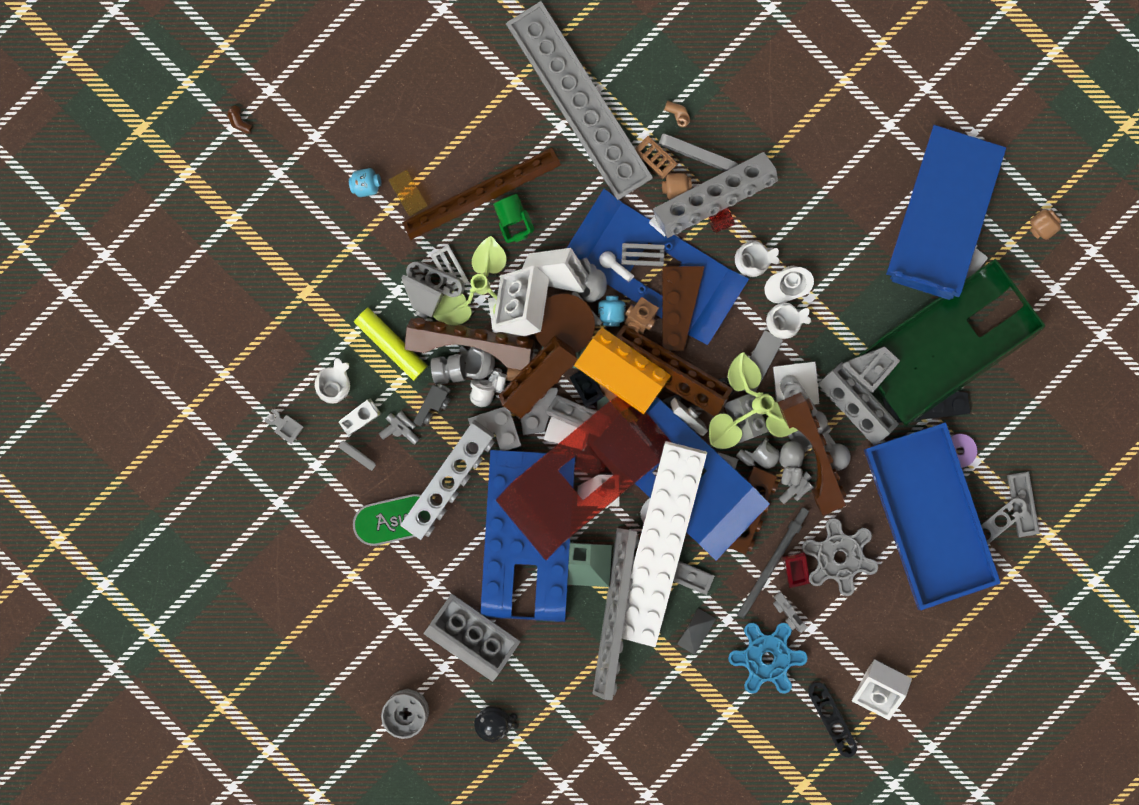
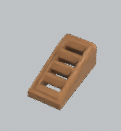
(672, 163)

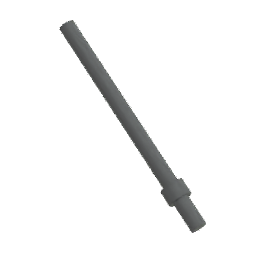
(794, 527)

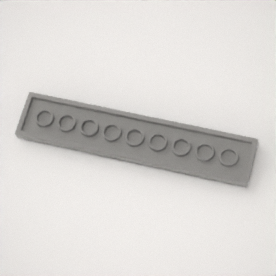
(579, 100)

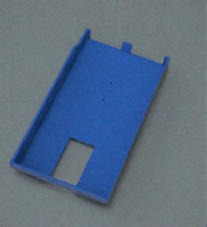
(509, 546)

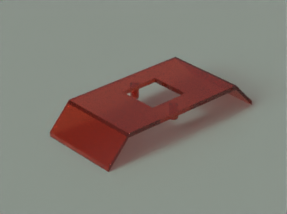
(549, 507)

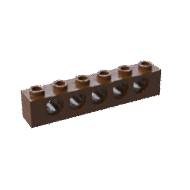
(685, 378)

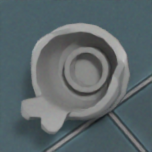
(595, 284)
(478, 363)

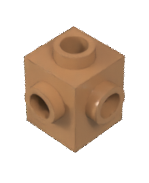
(641, 316)

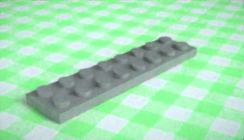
(614, 614)

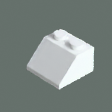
(882, 689)

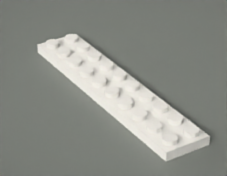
(662, 541)

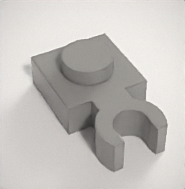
(286, 427)

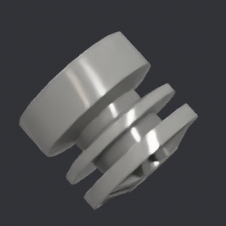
(396, 722)

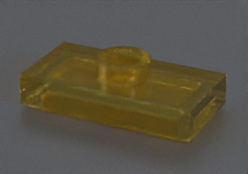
(408, 193)

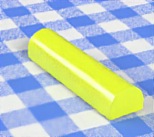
(390, 343)

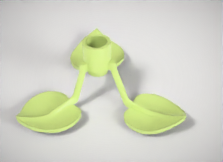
(486, 259)
(746, 375)

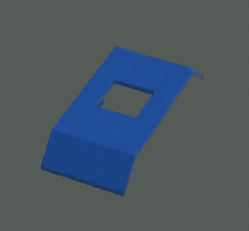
(615, 223)
(724, 499)

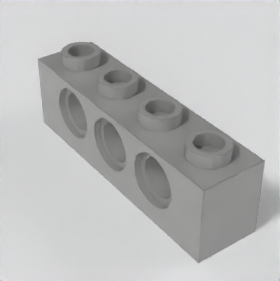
(858, 404)

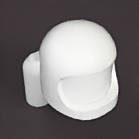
(484, 390)

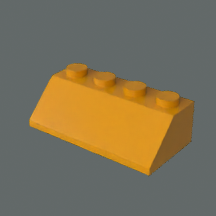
(622, 370)

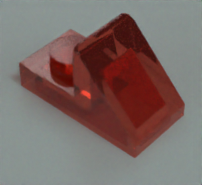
(721, 220)

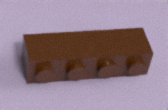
(538, 377)

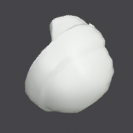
(754, 259)
(785, 320)
(333, 383)

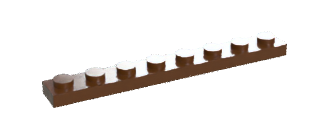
(481, 193)

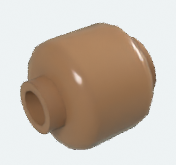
(676, 184)
(1045, 224)

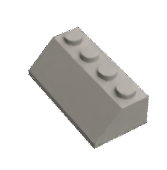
(472, 637)

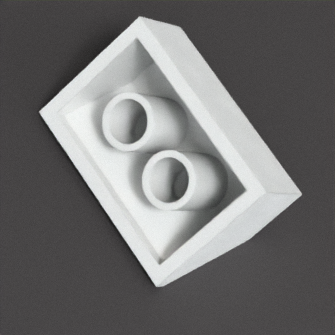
(521, 302)

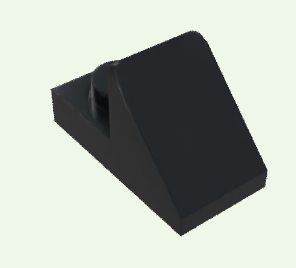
(586, 388)

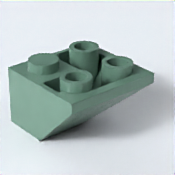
(589, 564)

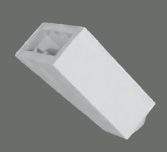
(561, 267)

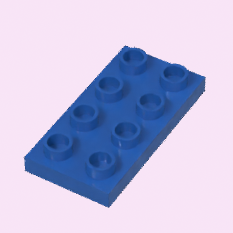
(932, 516)

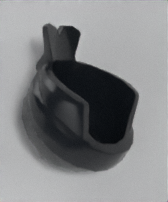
(493, 723)

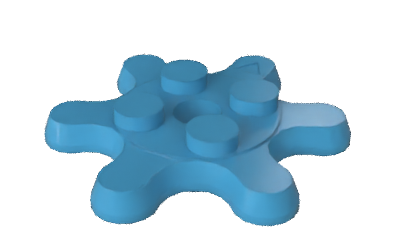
(775, 671)

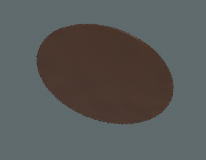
(567, 319)

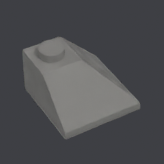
(422, 298)

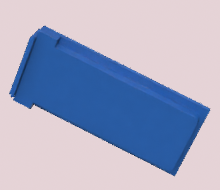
(945, 213)

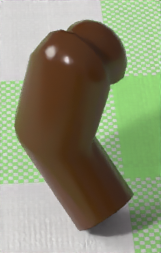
(236, 121)

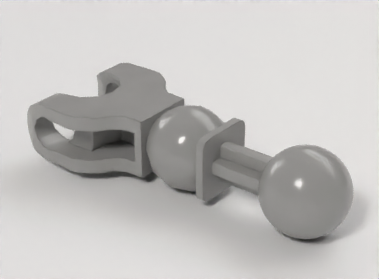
(839, 452)

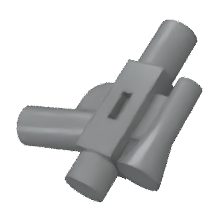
(399, 426)
(800, 489)

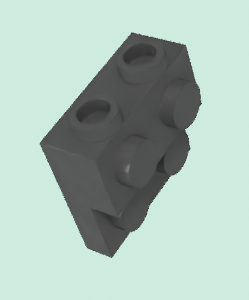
(437, 400)

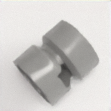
(448, 369)

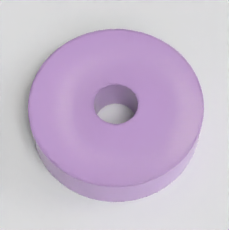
(969, 449)

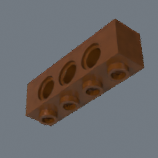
(768, 481)

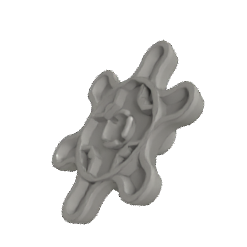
(844, 571)

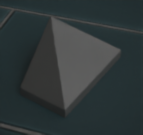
(696, 631)

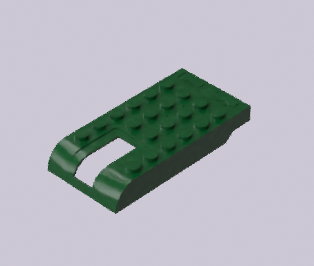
(957, 350)

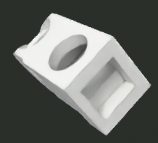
(359, 417)

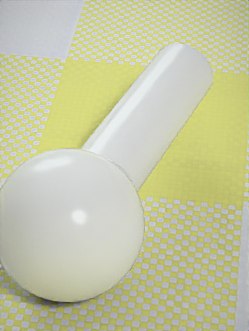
(608, 260)

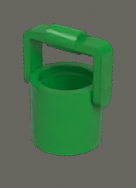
(511, 212)

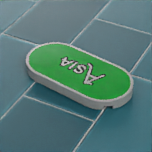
(381, 521)

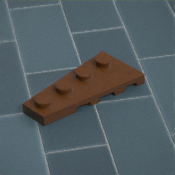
(679, 297)

